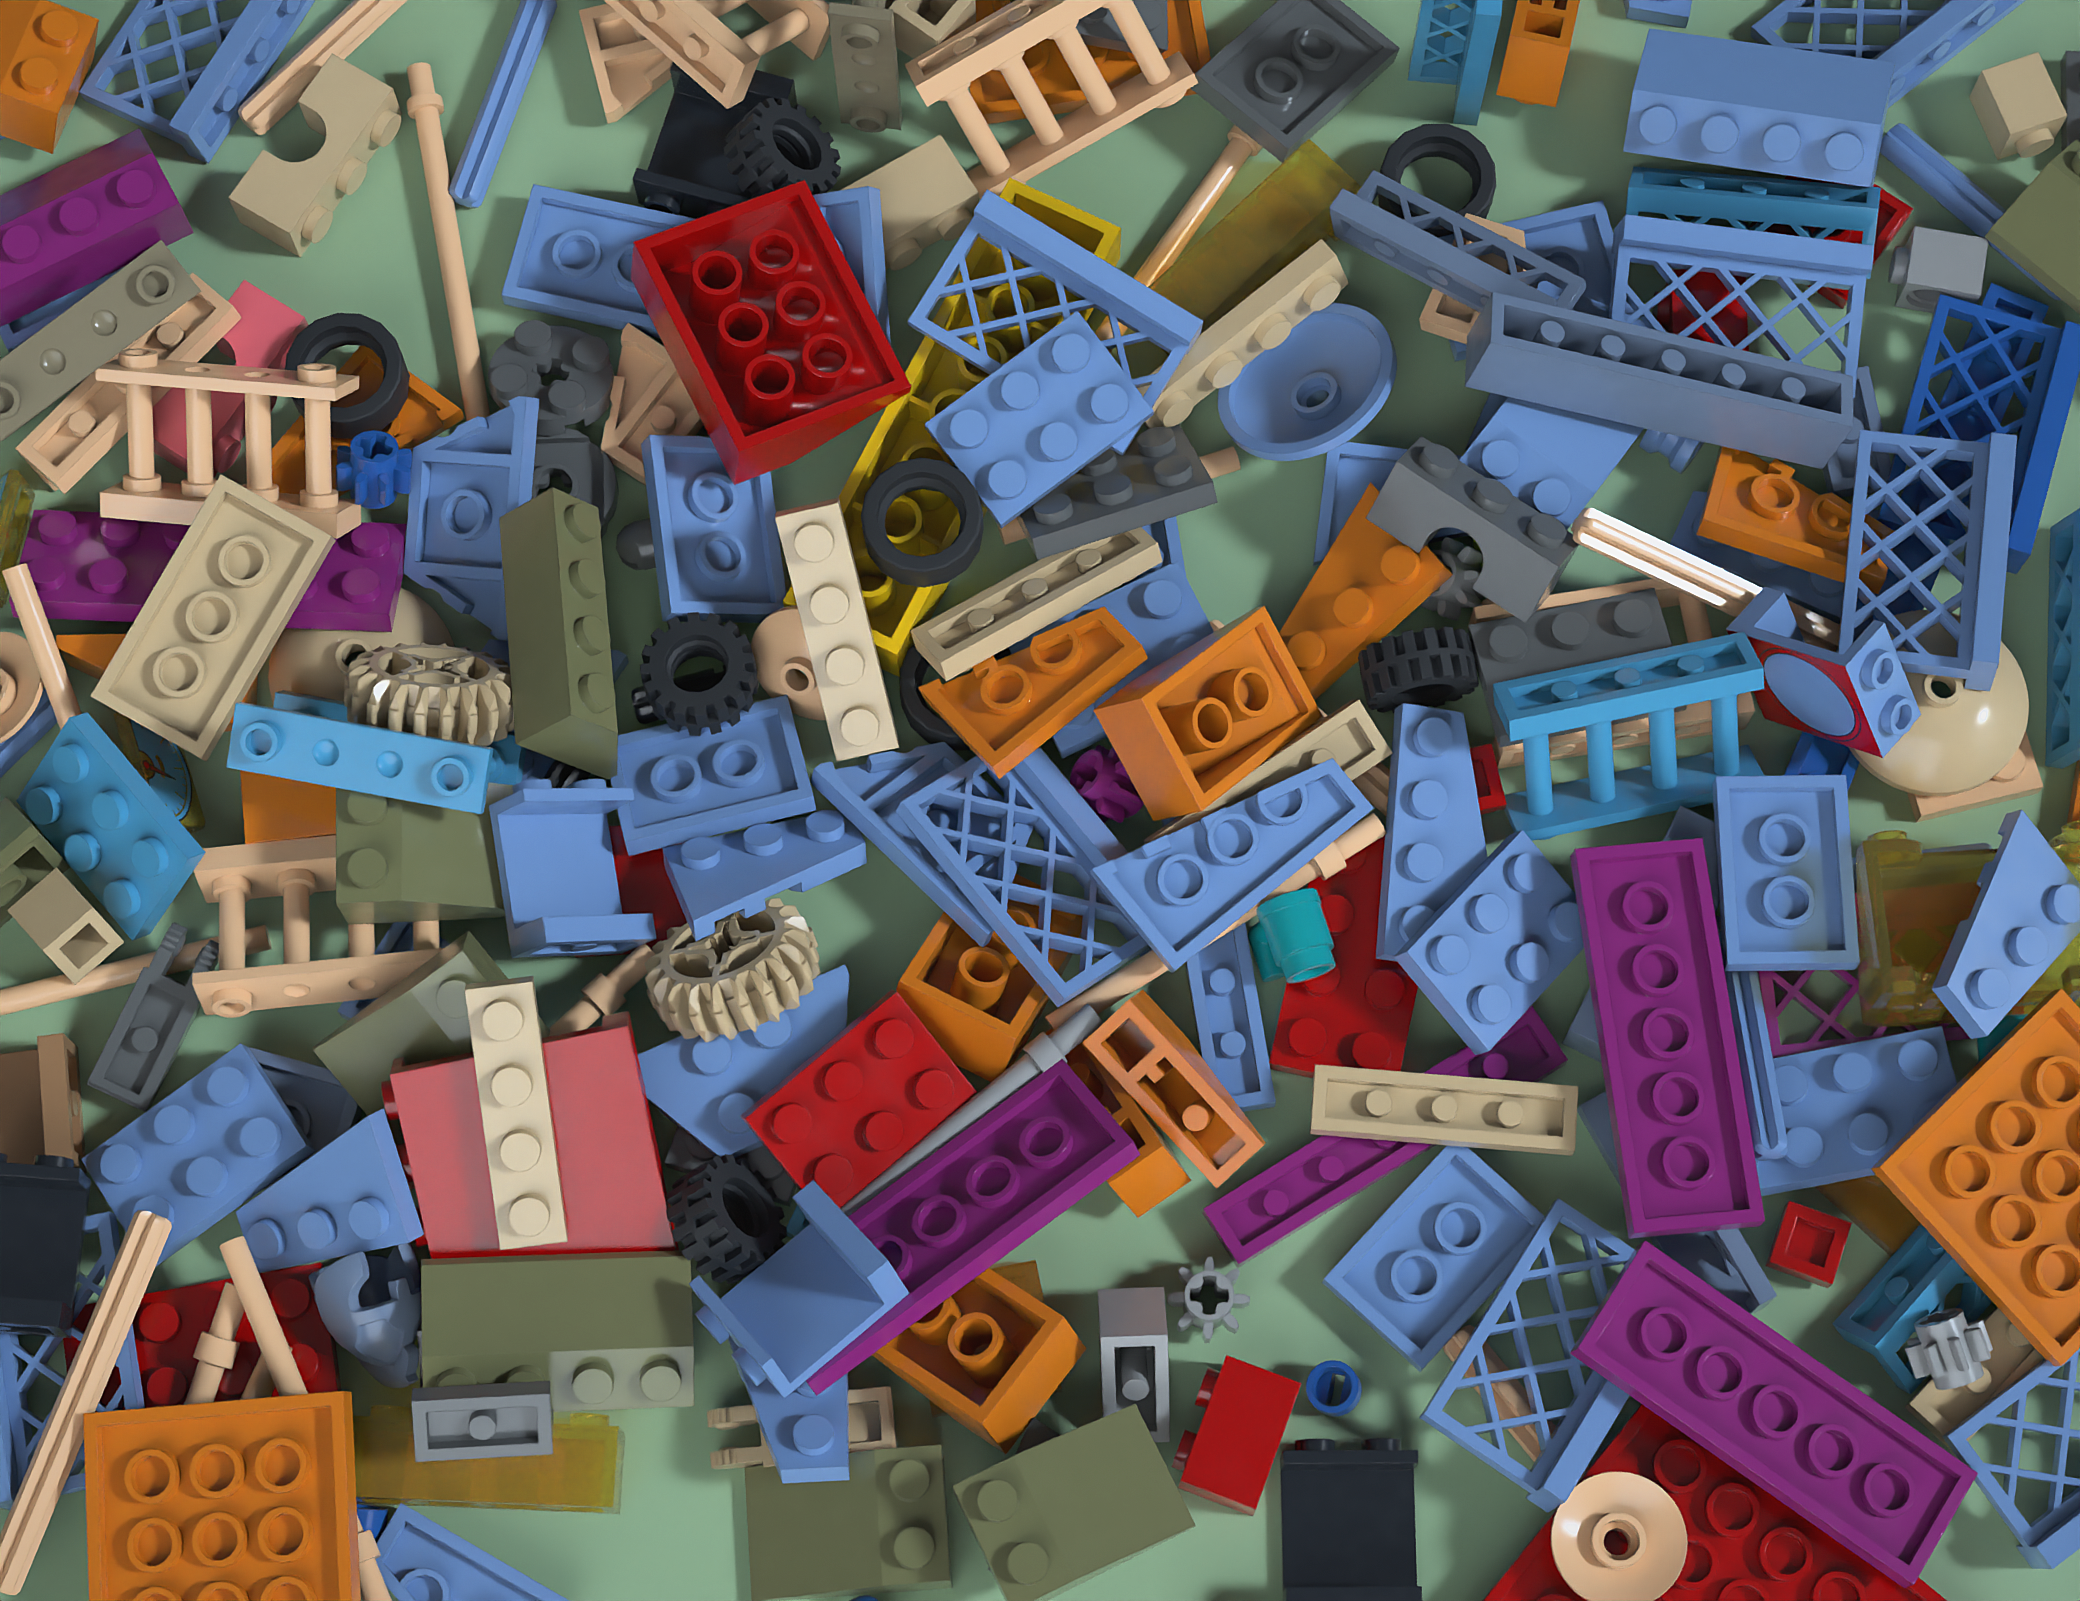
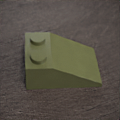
(415, 860)
(414, 1020)
(1073, 1507)
(851, 1535)

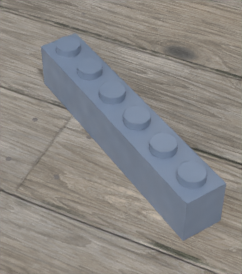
(1658, 380)

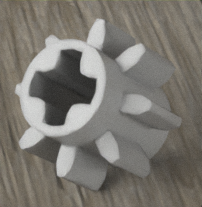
(1458, 589)
(1222, 1289)
(1949, 1349)

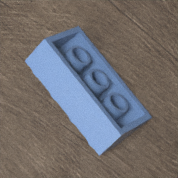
(1759, 107)

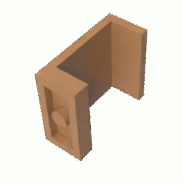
(42, 1102)

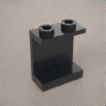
(688, 162)
(41, 1244)
(1348, 1522)

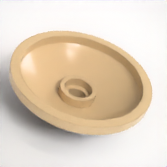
(316, 658)
(1956, 738)

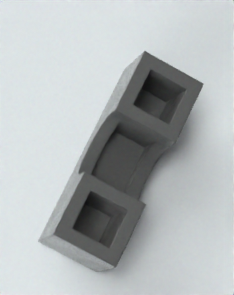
(1519, 545)

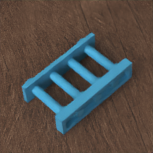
(1616, 690)
(315, 744)

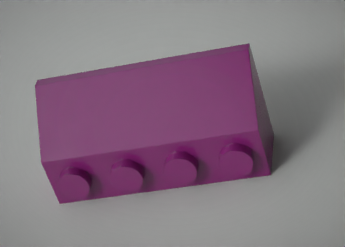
(83, 223)

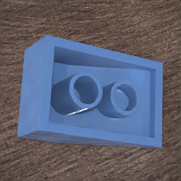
(1549, 455)

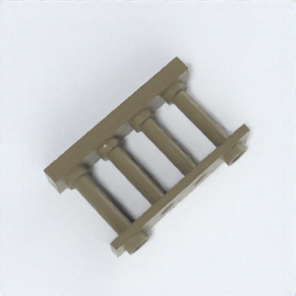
(866, 64)
(90, 334)

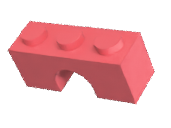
(254, 341)

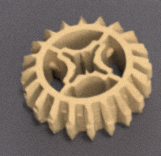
(432, 692)
(735, 975)

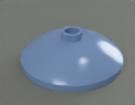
(1312, 386)

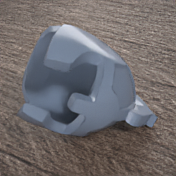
(374, 1311)

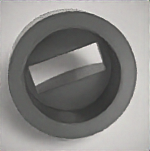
(636, 545)

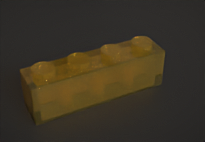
(1258, 236)
(576, 1478)

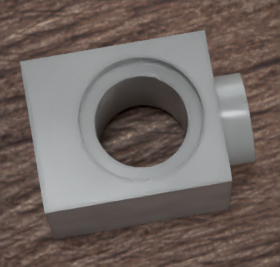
(1935, 265)

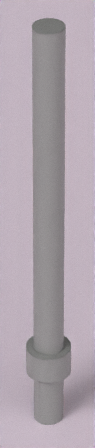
(1039, 1056)

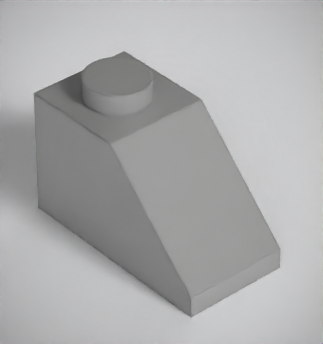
(1135, 1355)

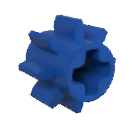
(373, 469)

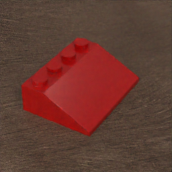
(766, 329)

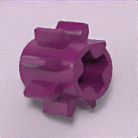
(1105, 785)

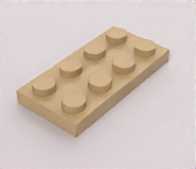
(213, 617)

